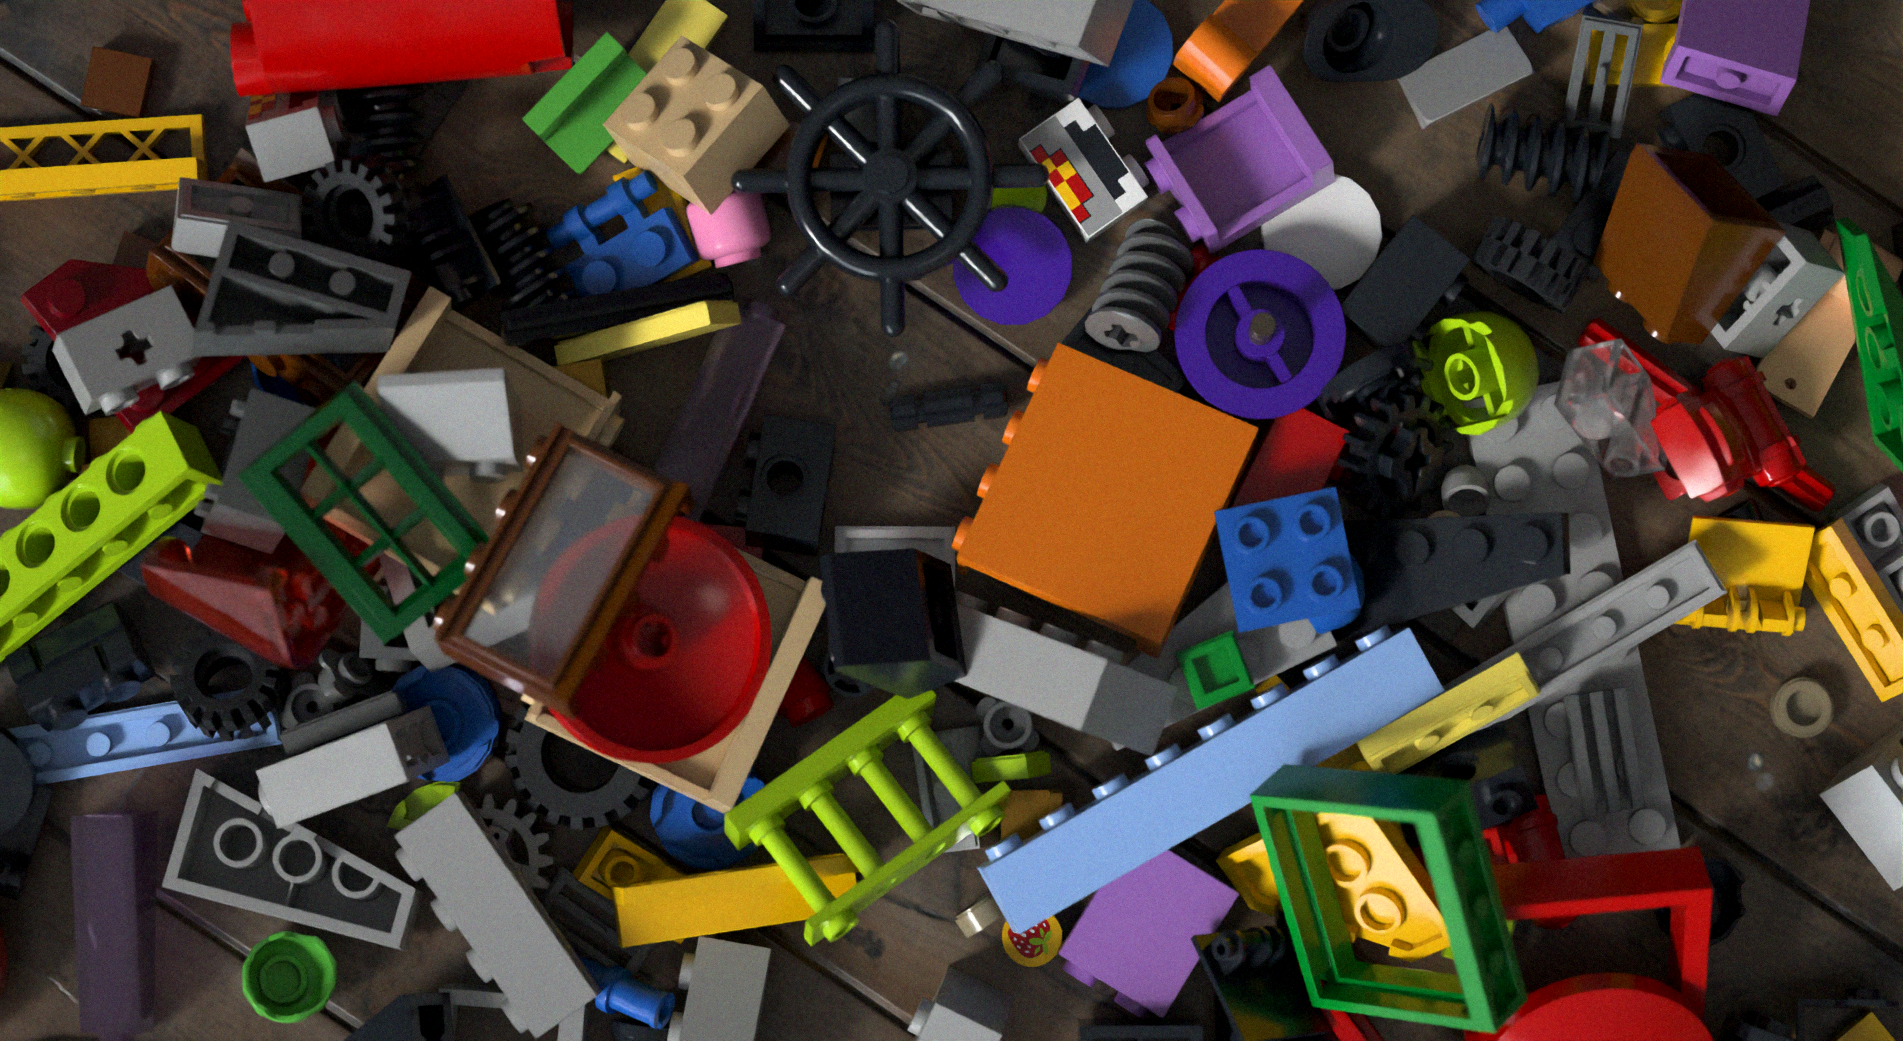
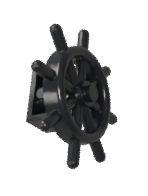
(890, 185)

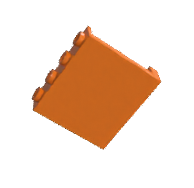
(1106, 496)

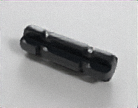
(949, 407)

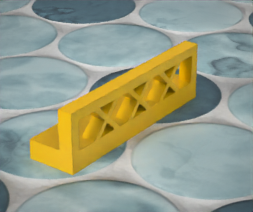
(98, 177)
(720, 900)

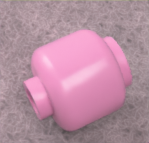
(732, 231)

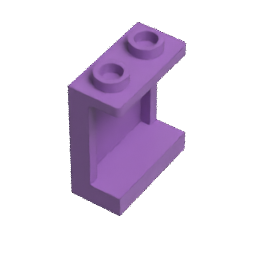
(1738, 50)
(1240, 164)
(1141, 931)

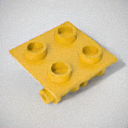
(1761, 570)

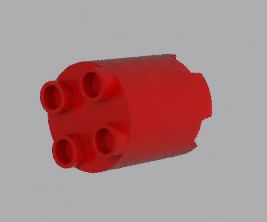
(394, 42)

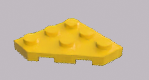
(1375, 878)

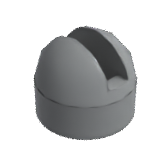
(1463, 490)

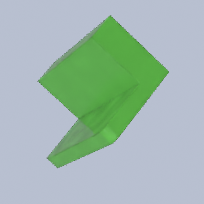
(582, 100)

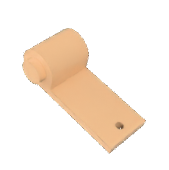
(1813, 351)

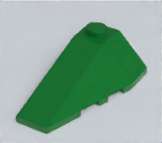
(1878, 331)

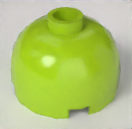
(1479, 358)
(35, 448)

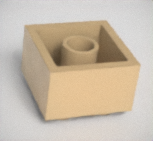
(696, 124)

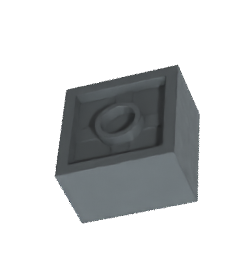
(233, 509)

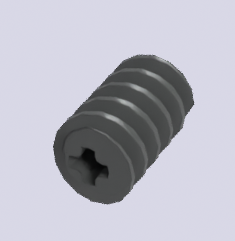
(1140, 288)

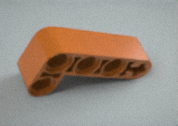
(1231, 42)

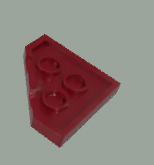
(89, 289)

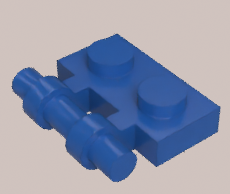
(639, 256)

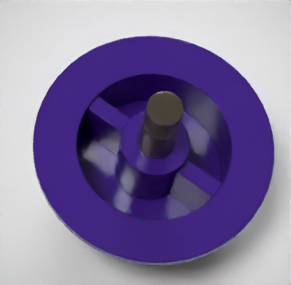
(1260, 334)

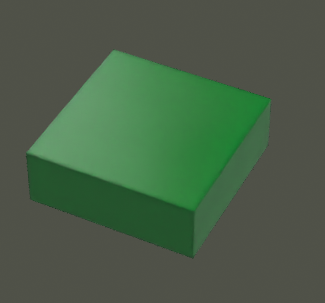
(1215, 670)

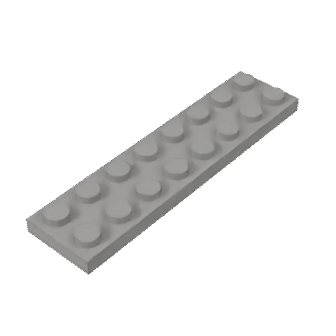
(1546, 468)

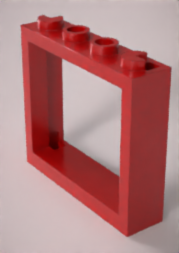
(1619, 884)

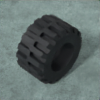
(555, 798)

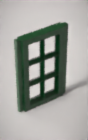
(321, 544)

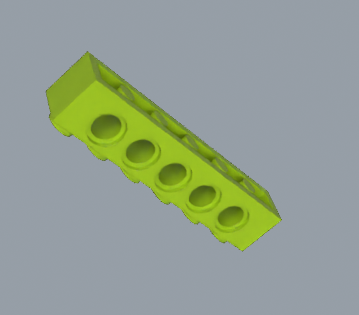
(99, 523)

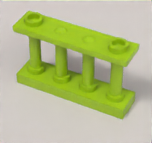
(811, 787)

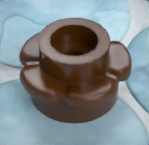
(1174, 106)

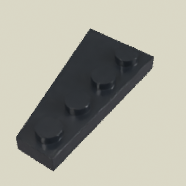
(1450, 561)

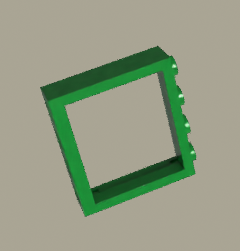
(1489, 975)

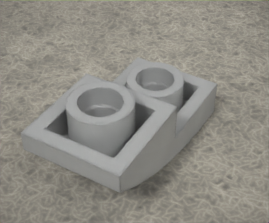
(1878, 528)

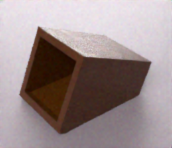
(1682, 241)

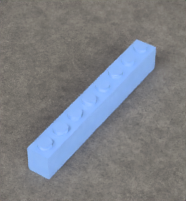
(1208, 779)

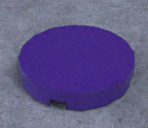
(1033, 256)

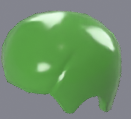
(289, 976)

